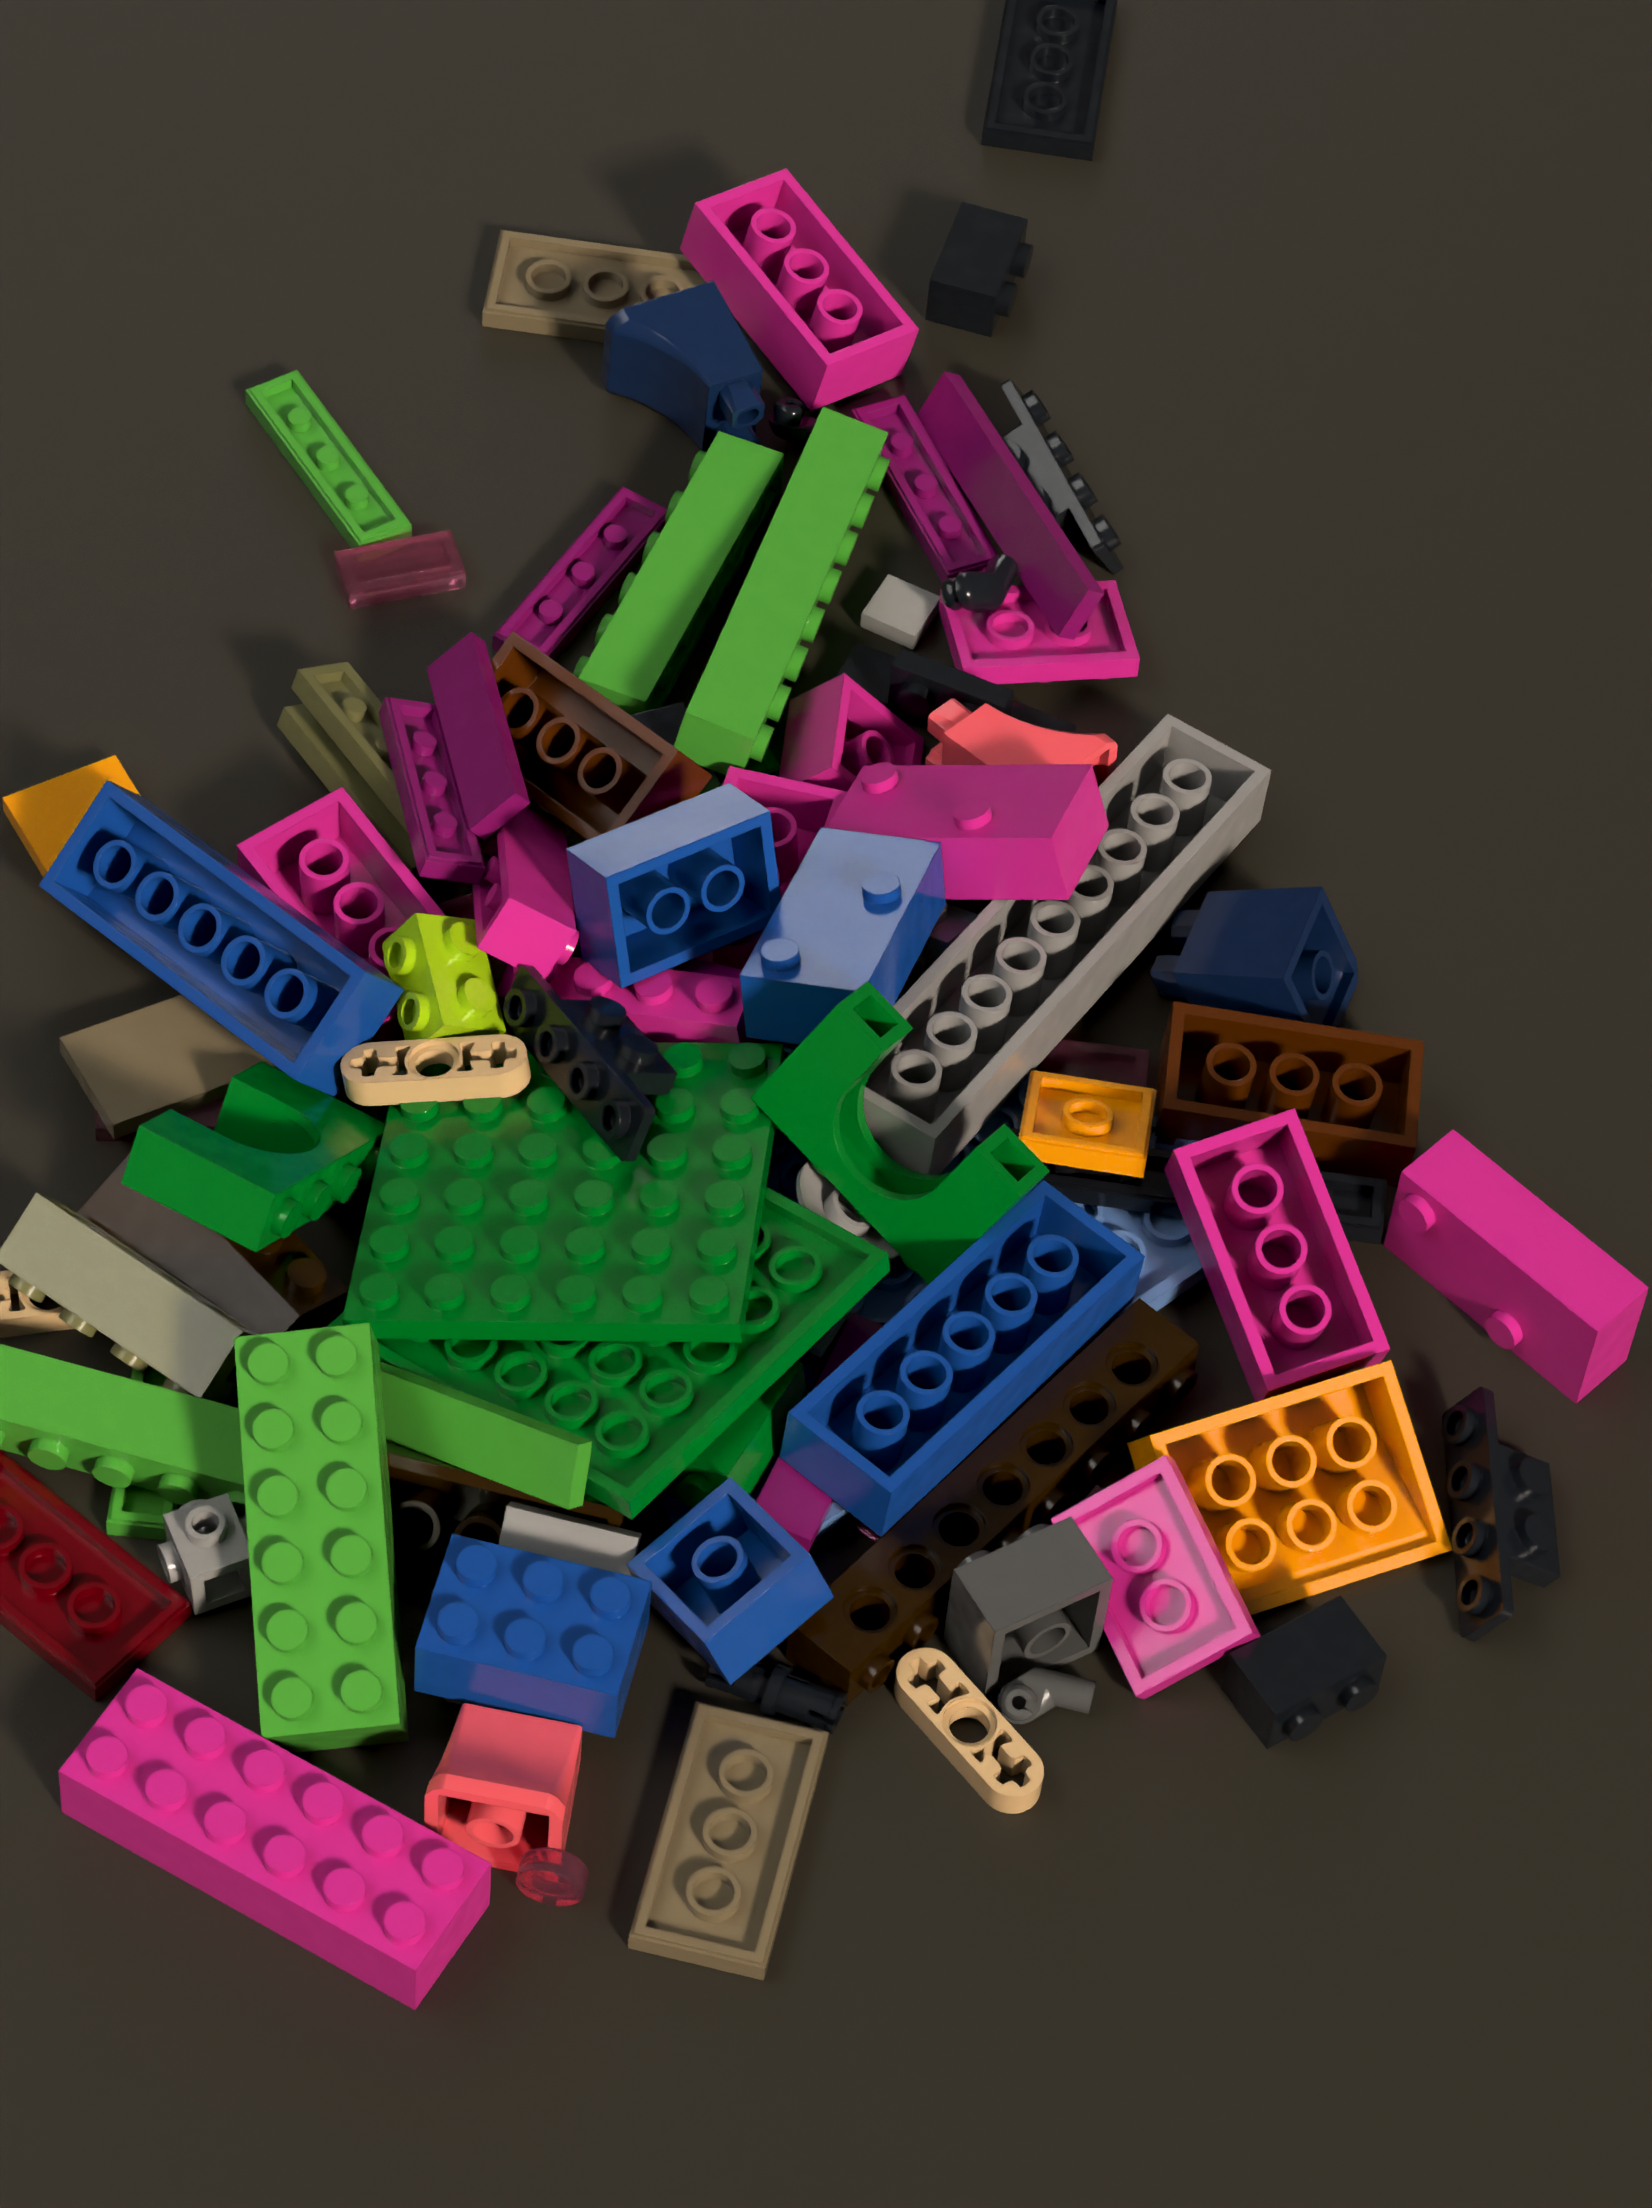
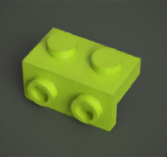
(443, 979)

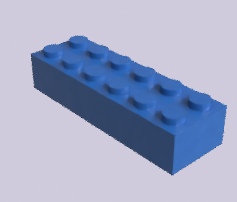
(220, 937)
(961, 1357)

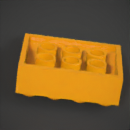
(1309, 1486)

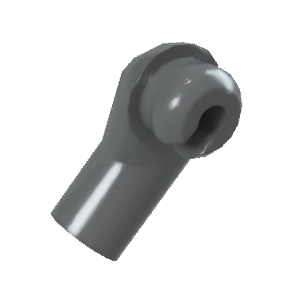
(1042, 1691)

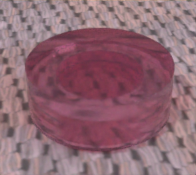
(552, 1876)

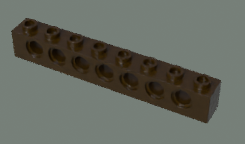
(1134, 1348)

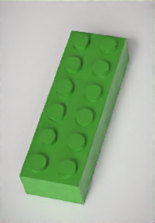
(320, 1539)

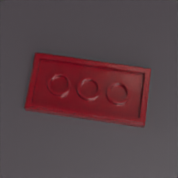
(75, 1589)

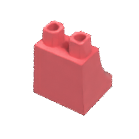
(1000, 739)
(505, 1784)

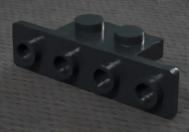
(1045, 463)
(917, 686)
(592, 1057)
(1497, 1515)

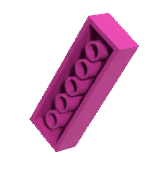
(275, 1838)

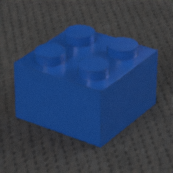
(731, 1580)

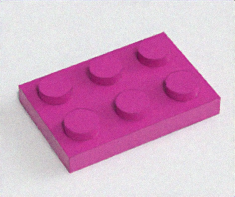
(1022, 647)
(1170, 1587)

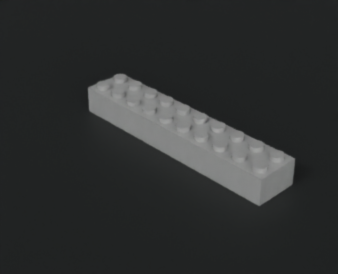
(1039, 965)

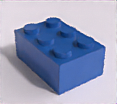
(674, 884)
(532, 1635)

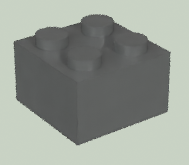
(1027, 1606)

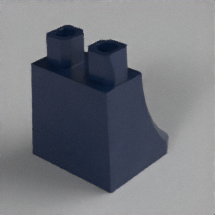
(686, 363)
(1262, 955)

